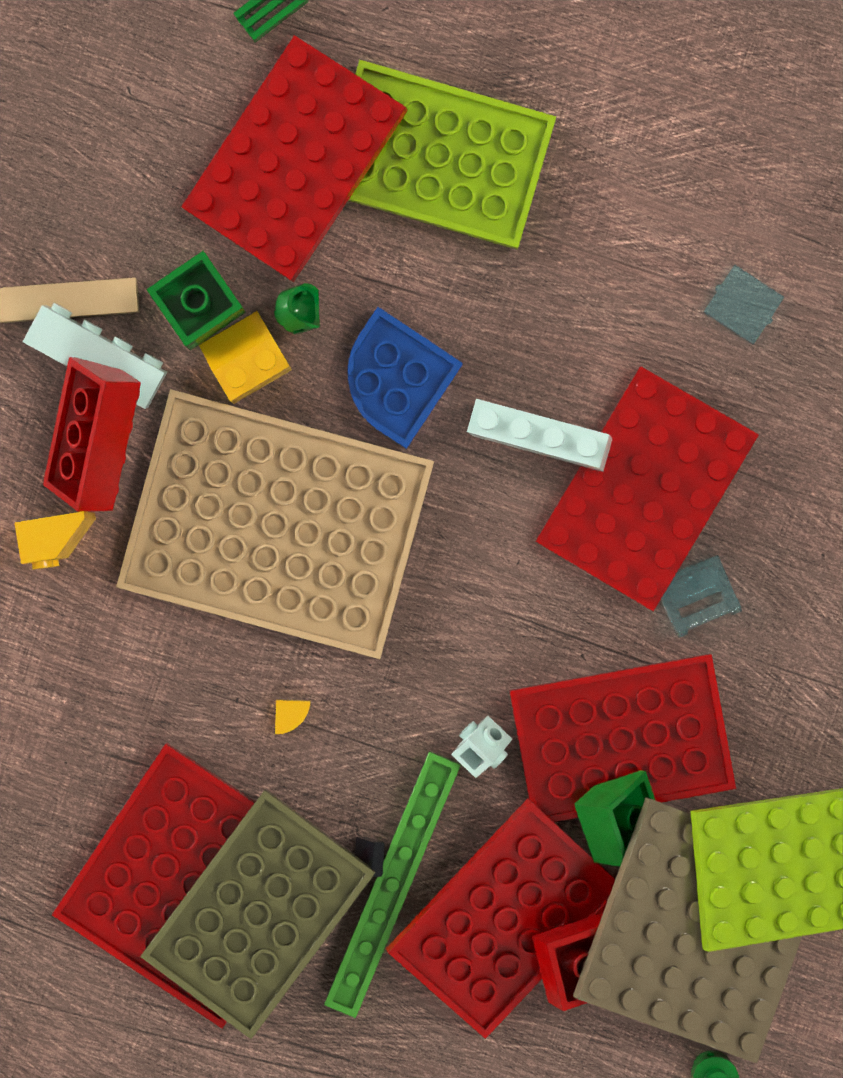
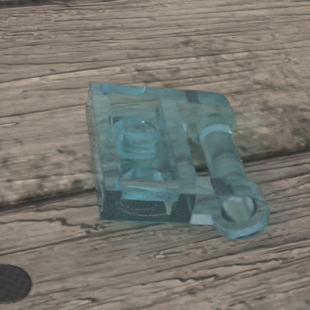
(695, 584)

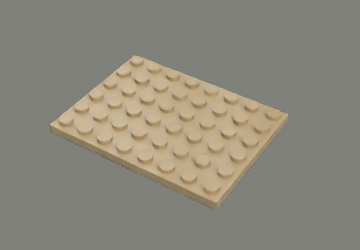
(275, 524)

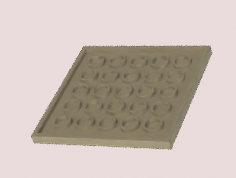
(651, 953)

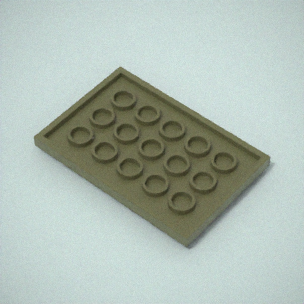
(258, 914)

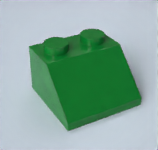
(610, 815)

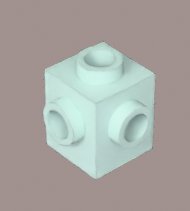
(488, 743)

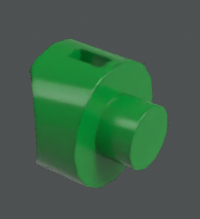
(298, 308)
(713, 1065)

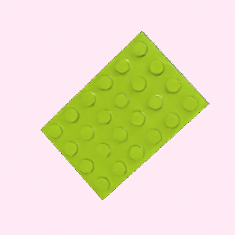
(456, 158)
(769, 869)

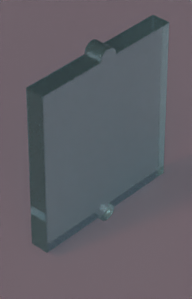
(743, 304)

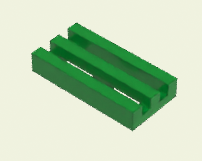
(251, 5)

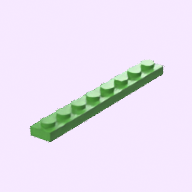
(392, 888)

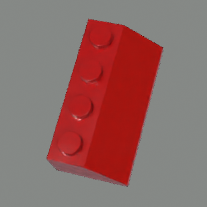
(91, 435)

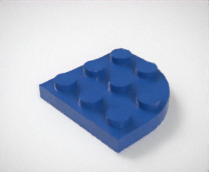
(397, 376)

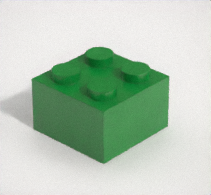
(196, 300)

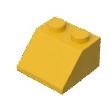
(245, 357)
(51, 538)

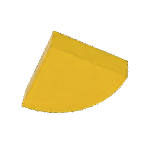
(290, 714)

